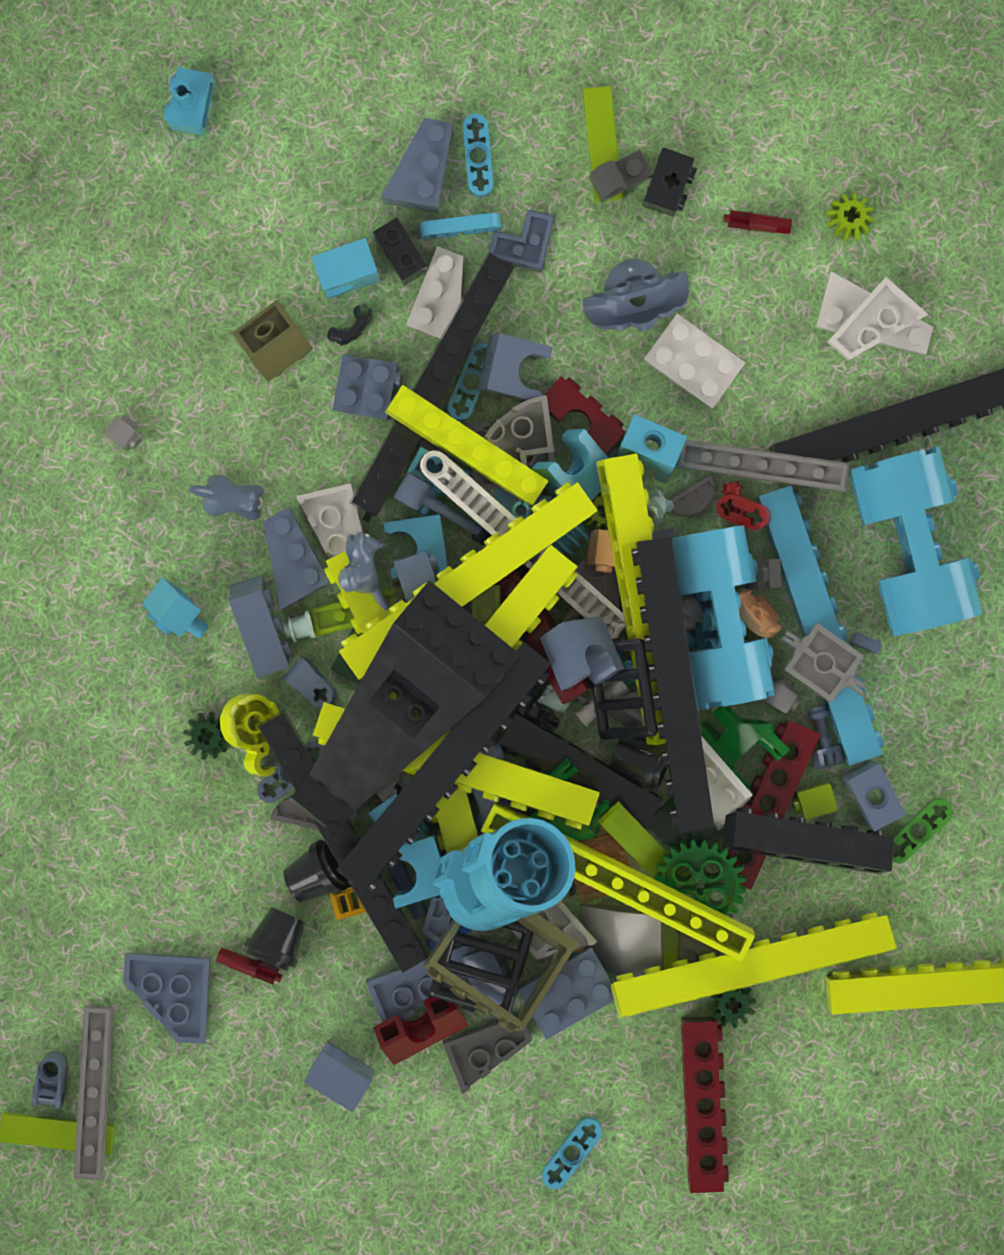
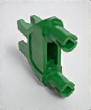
(740, 737)
(586, 832)

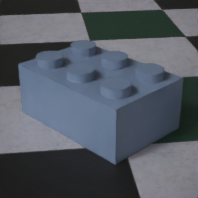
(575, 993)

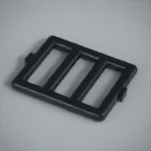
(645, 701)
(510, 983)

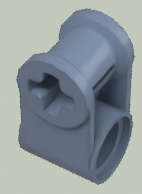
(307, 680)
(50, 1085)

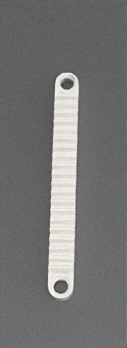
(495, 518)

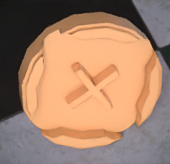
(758, 615)

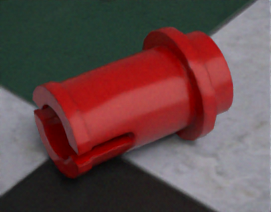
(732, 488)

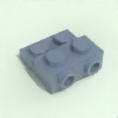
(366, 386)

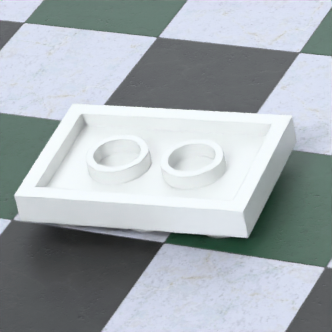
(694, 361)

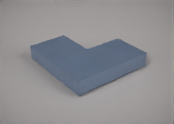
(530, 248)

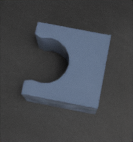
(502, 364)
(581, 650)
(861, 782)
(340, 1076)

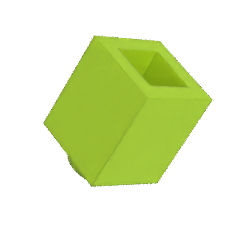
(814, 801)

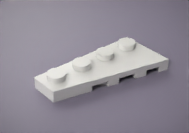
(844, 297)
(332, 517)
(725, 788)

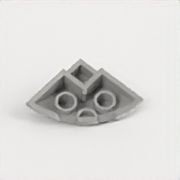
(523, 435)
(625, 937)

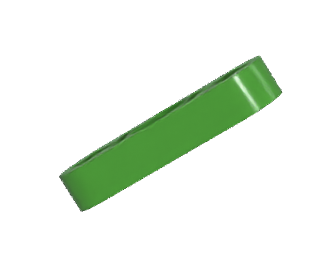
(930, 832)

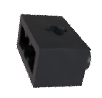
(675, 166)
(400, 251)

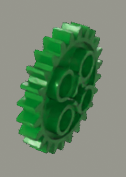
(695, 858)

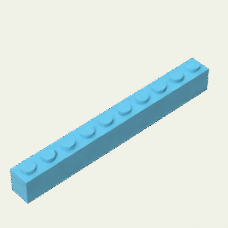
(812, 605)

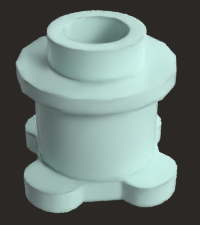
(658, 506)
(299, 626)
(551, 700)

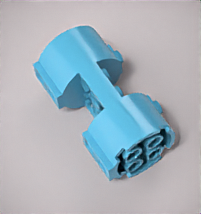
(928, 591)
(723, 664)
(497, 875)

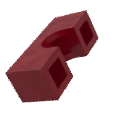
(566, 398)
(405, 1038)

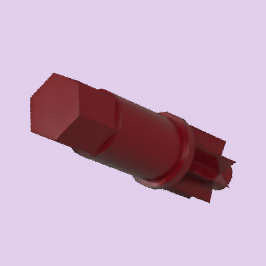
(758, 222)
(249, 966)

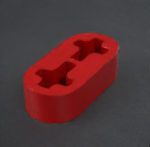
(746, 505)

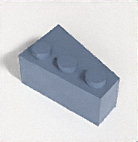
(422, 169)
(293, 559)
(259, 626)

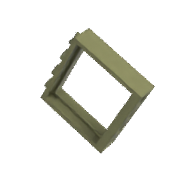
(540, 927)

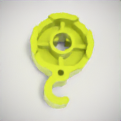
(249, 738)

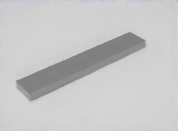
(765, 465)
(93, 1093)

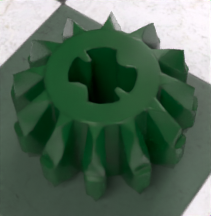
(199, 729)
(738, 1013)

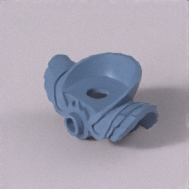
(634, 279)

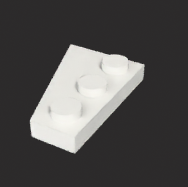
(438, 294)
(876, 319)

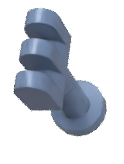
(827, 754)

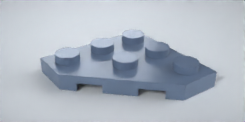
(172, 991)

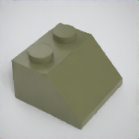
(272, 341)

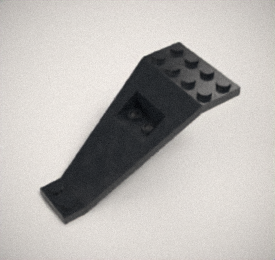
(435, 663)

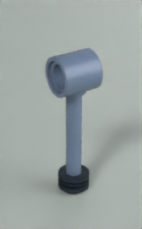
(415, 494)

